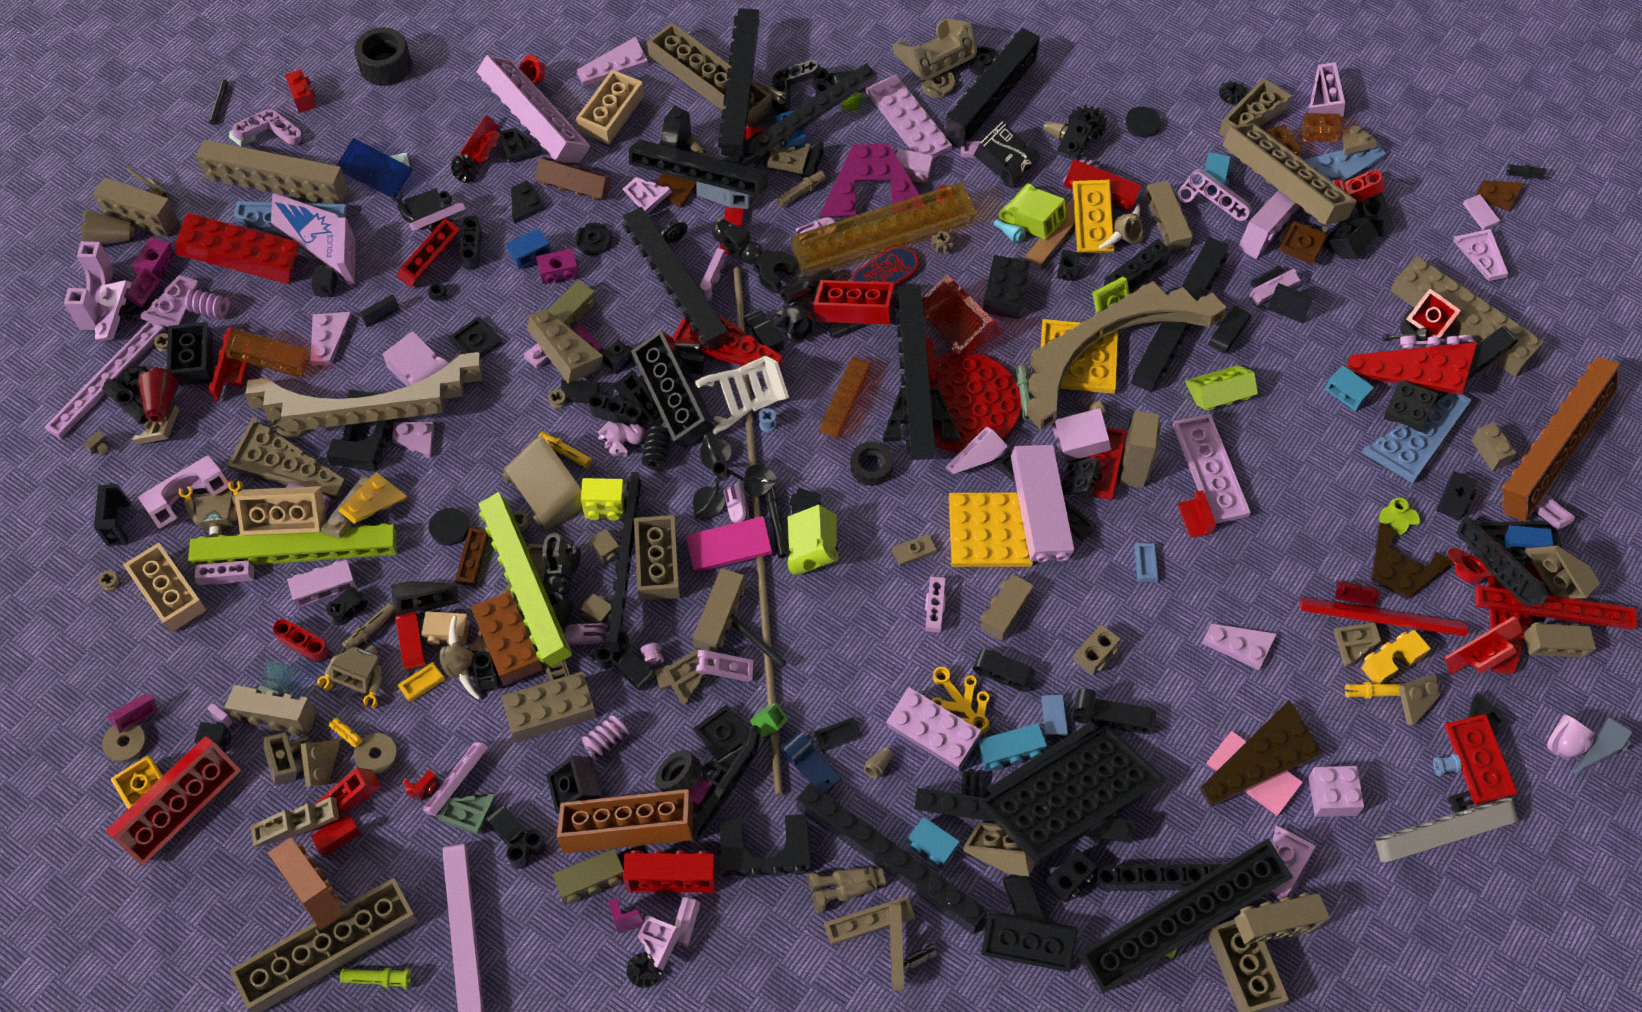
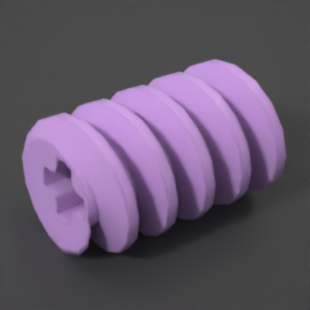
(207, 303)
(604, 736)

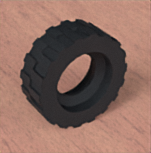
(871, 449)
(672, 766)

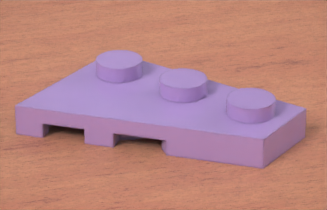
(171, 305)
(1239, 643)

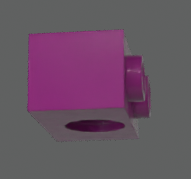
(154, 257)
(557, 266)

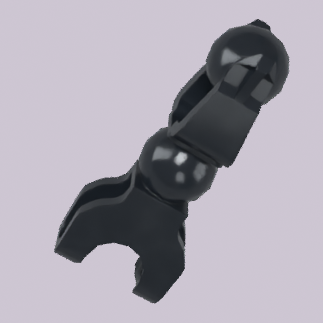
(766, 263)
(560, 570)

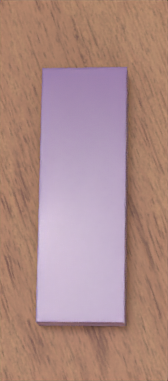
(436, 216)

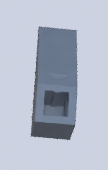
(723, 196)

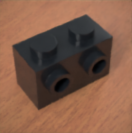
(1075, 140)

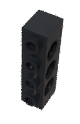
(1142, 265)

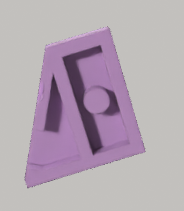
(658, 939)

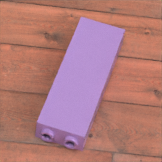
(1042, 503)

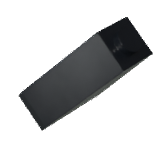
(676, 128)

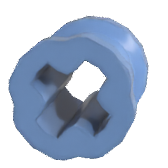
(767, 419)
(1447, 764)

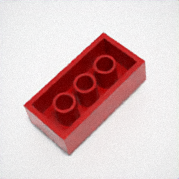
(855, 302)
(669, 872)

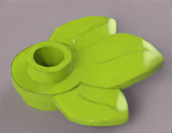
(1399, 519)

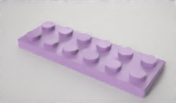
(908, 117)
(1211, 467)

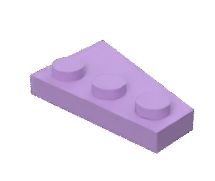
(1483, 253)
(109, 305)
(326, 334)
(1295, 854)

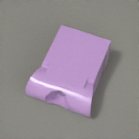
(412, 360)

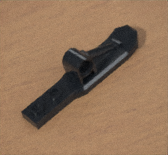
(1503, 563)
(729, 772)

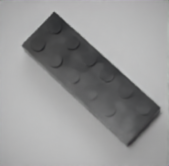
(673, 389)

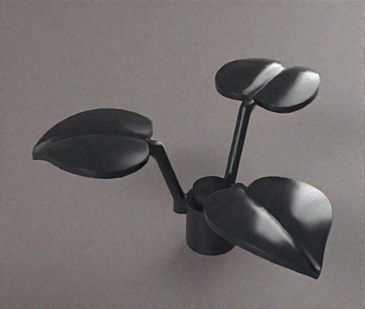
(714, 455)

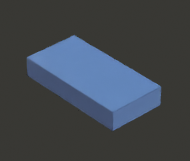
(1146, 562)
(1054, 716)

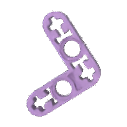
(267, 119)

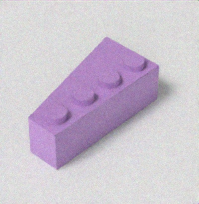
(1267, 224)

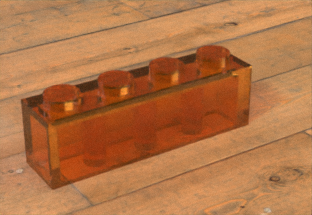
(267, 353)

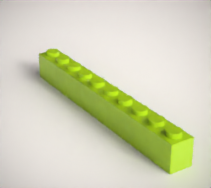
(294, 547)
(525, 580)

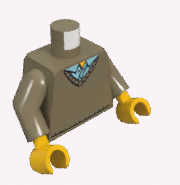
(213, 512)
(356, 670)

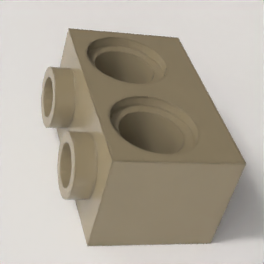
(1094, 648)

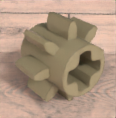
(942, 242)

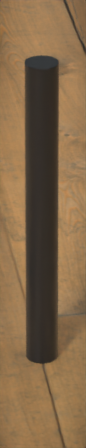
(758, 642)

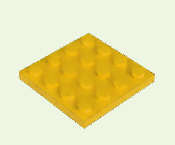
(1094, 367)
(987, 530)

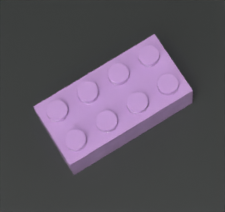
(934, 729)

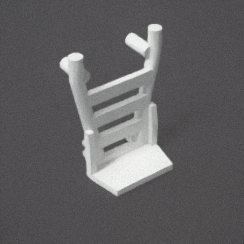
(773, 379)

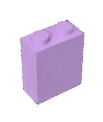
(1082, 435)

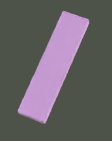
(454, 778)

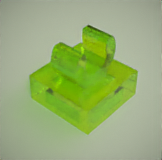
(852, 103)

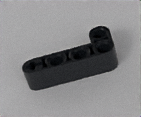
(1114, 714)

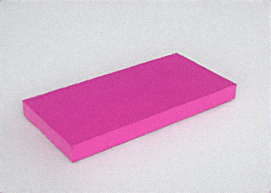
(728, 544)

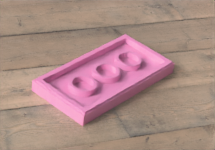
(1271, 794)

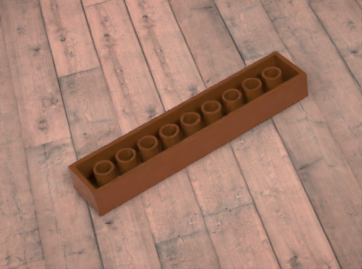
(1560, 439)

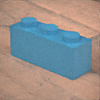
(1011, 747)

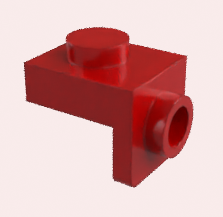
(425, 785)

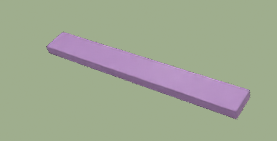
(92, 391)

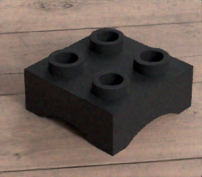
(1410, 405)

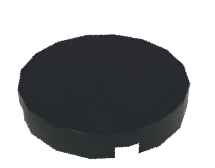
(983, 58)
(1142, 121)
(593, 239)
(448, 526)

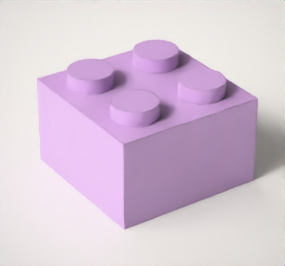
(1336, 791)

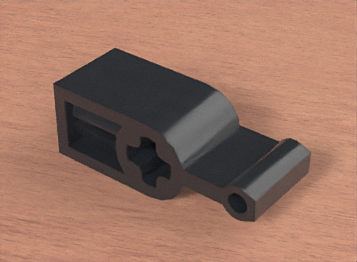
(764, 330)

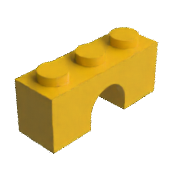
(1408, 647)

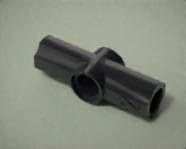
(800, 290)
(125, 399)

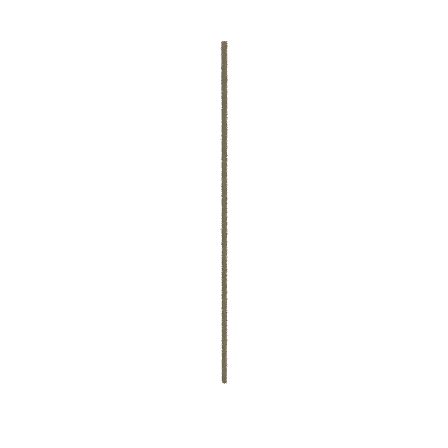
(770, 685)

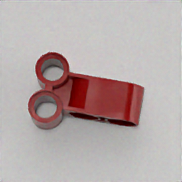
(1366, 183)

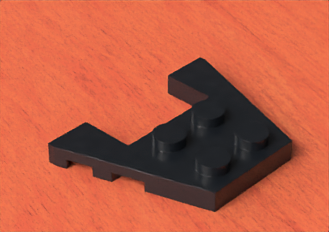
(939, 415)

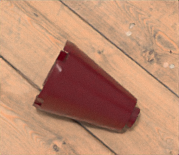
(157, 392)

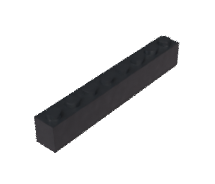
(698, 168)

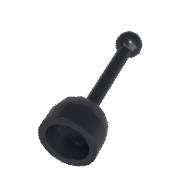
(1421, 335)

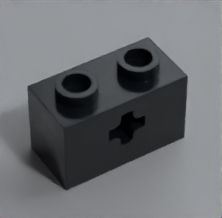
(1456, 496)

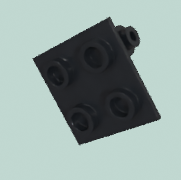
(1081, 477)

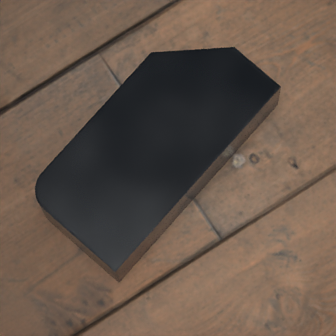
(578, 390)

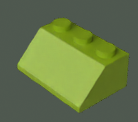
(1222, 387)

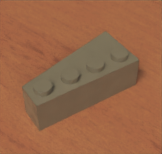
(1257, 107)
(563, 347)
(271, 710)
(1282, 918)

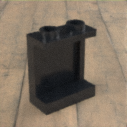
(109, 500)

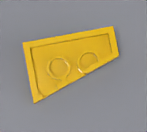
(370, 498)

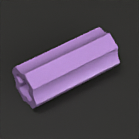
(686, 920)

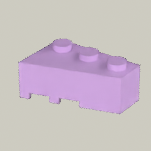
(1327, 91)

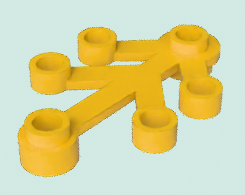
(963, 704)

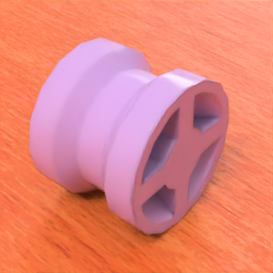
(652, 654)

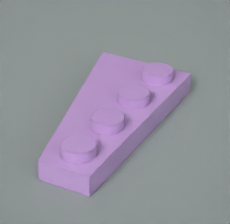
(621, 59)

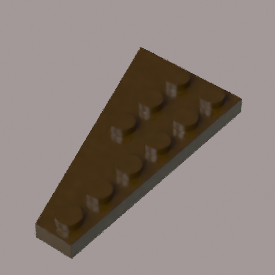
(1272, 751)

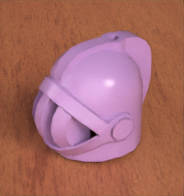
(1570, 738)

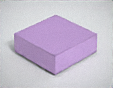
(220, 715)

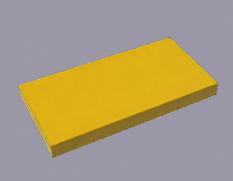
(1092, 215)

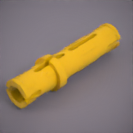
(583, 460)
(1370, 690)

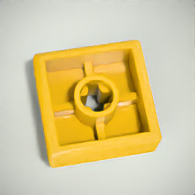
(129, 780)

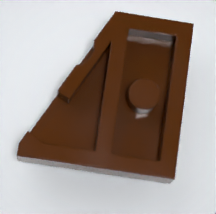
(1499, 193)

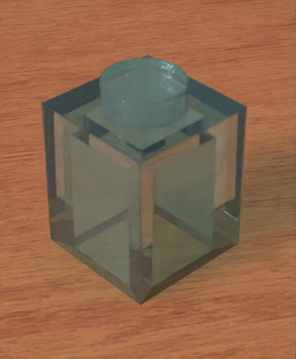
(277, 676)

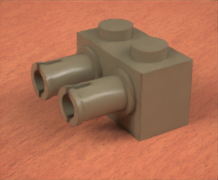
(280, 759)

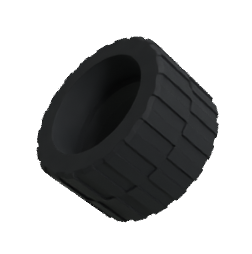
(383, 41)

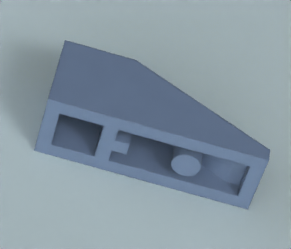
(1606, 744)

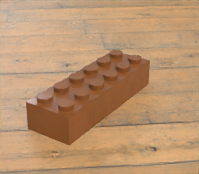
(625, 821)

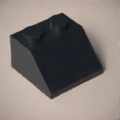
(1350, 237)
(573, 781)

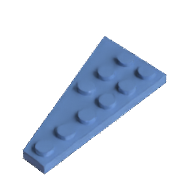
(1343, 167)
(259, 213)
(1409, 450)

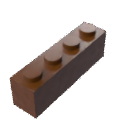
(572, 177)

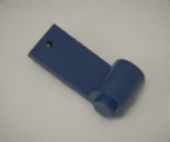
(809, 763)

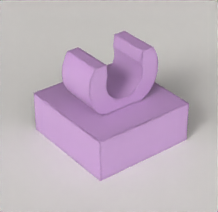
(536, 356)

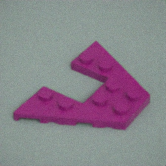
(865, 164)

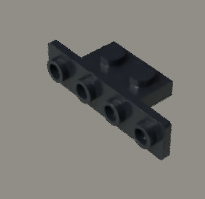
(1377, 212)

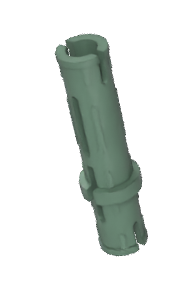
(1023, 384)

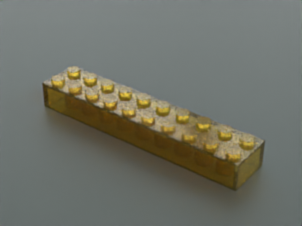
(882, 229)

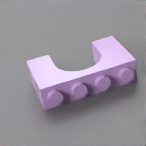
(82, 302)
(160, 498)

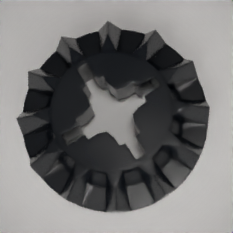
(1226, 95)
(463, 176)
(674, 231)
(127, 381)
(647, 979)

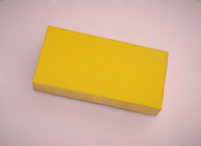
(421, 682)

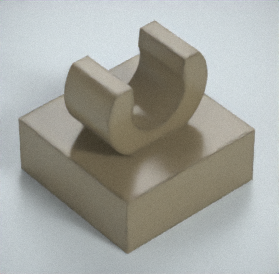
(97, 442)

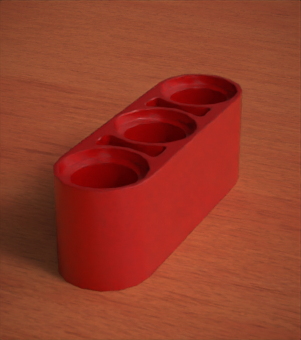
(297, 633)
(410, 640)

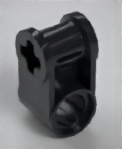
(347, 605)
(485, 675)

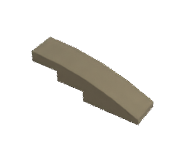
(295, 822)

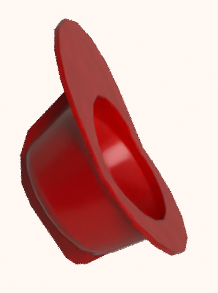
(533, 68)
(1467, 566)

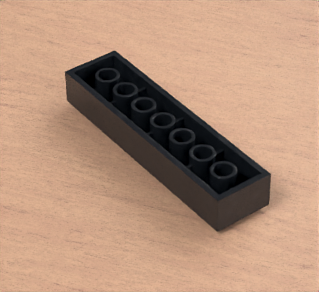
(991, 87)

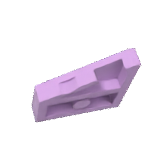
(646, 193)
(414, 436)

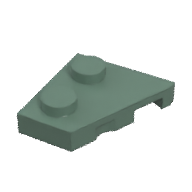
(467, 812)

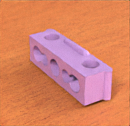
(1265, 291)
(224, 573)
(931, 598)

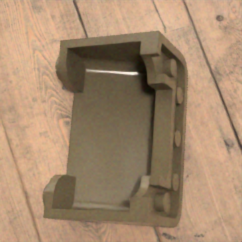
(951, 48)
(544, 484)

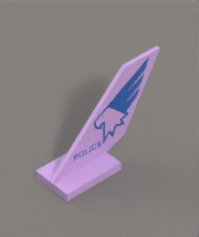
(318, 232)

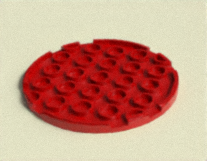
(977, 397)

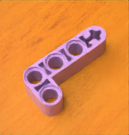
(1217, 197)

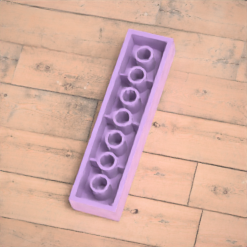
(533, 109)

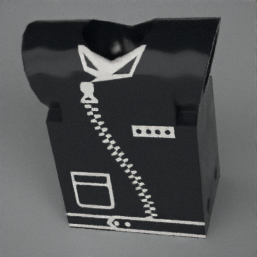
(1006, 154)

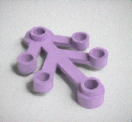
(1410, 342)

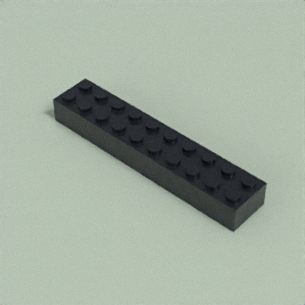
(1184, 916)

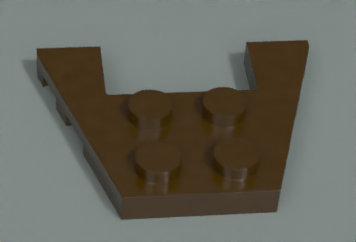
(1400, 572)

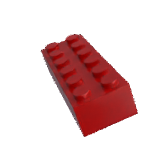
(237, 248)
(173, 800)

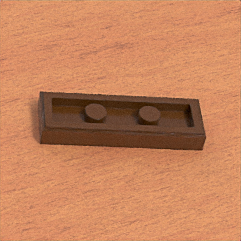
(472, 557)

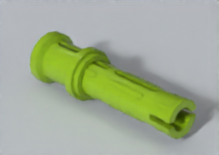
(381, 977)

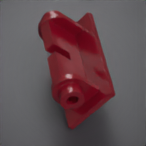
(1356, 593)

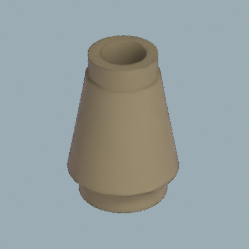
(1055, 129)
(877, 764)

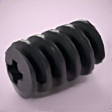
(656, 448)

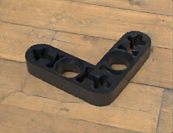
(784, 78)

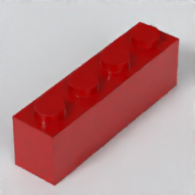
(1122, 190)
(428, 253)

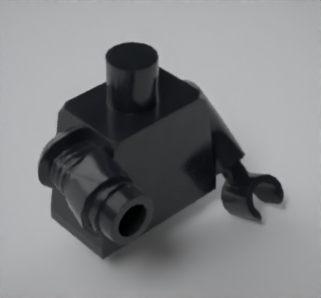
(423, 205)

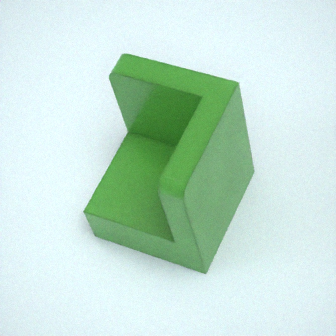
(769, 719)

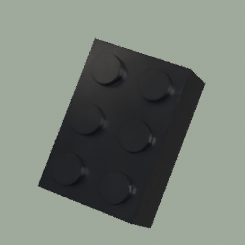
(1006, 286)
(190, 353)

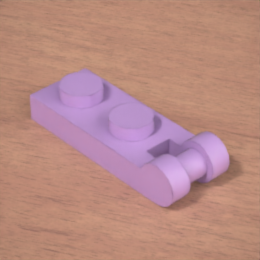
(713, 273)
(725, 665)

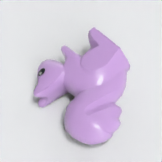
(618, 434)

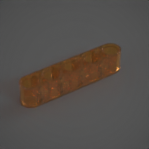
(844, 397)

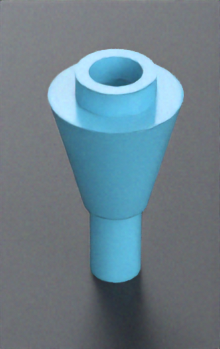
(1013, 232)

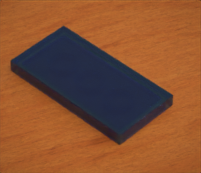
(374, 168)

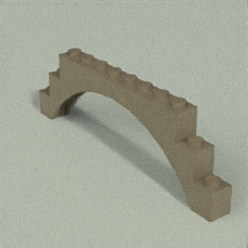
(1142, 306)
(421, 398)

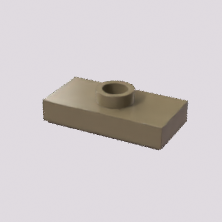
(914, 550)

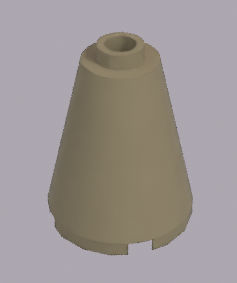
(105, 229)

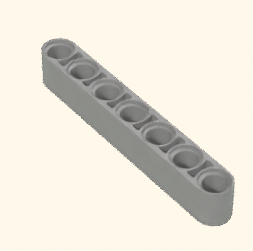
(1446, 830)

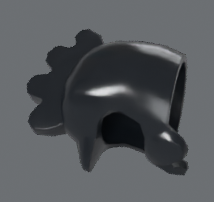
(797, 321)

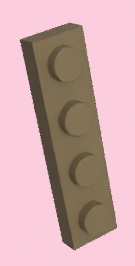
(337, 522)
(865, 921)

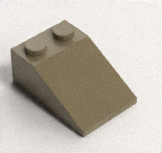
(1563, 572)
(996, 848)

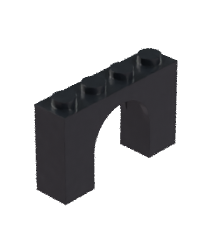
(365, 453)
(739, 862)

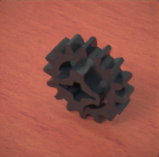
(1090, 117)

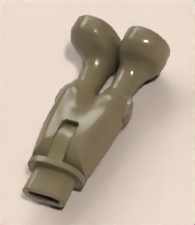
(850, 883)

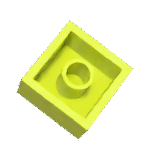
(603, 498)

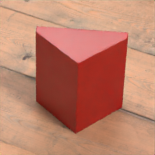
(1435, 313)

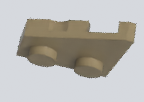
(158, 430)
(1418, 697)

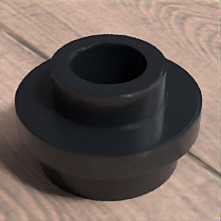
(435, 288)

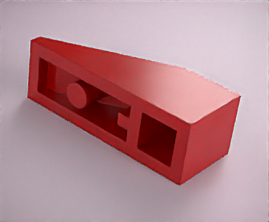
(353, 789)

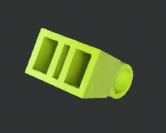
(1035, 211)
(812, 539)

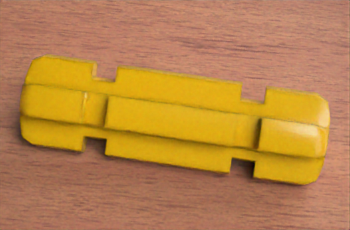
(345, 732)

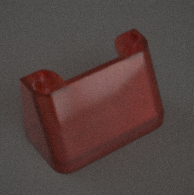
(958, 317)

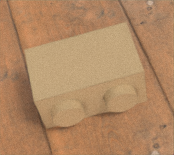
(437, 627)

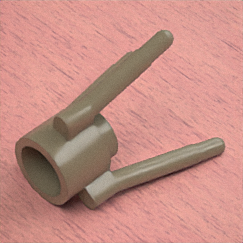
(154, 187)

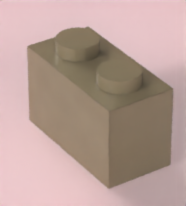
(1493, 446)

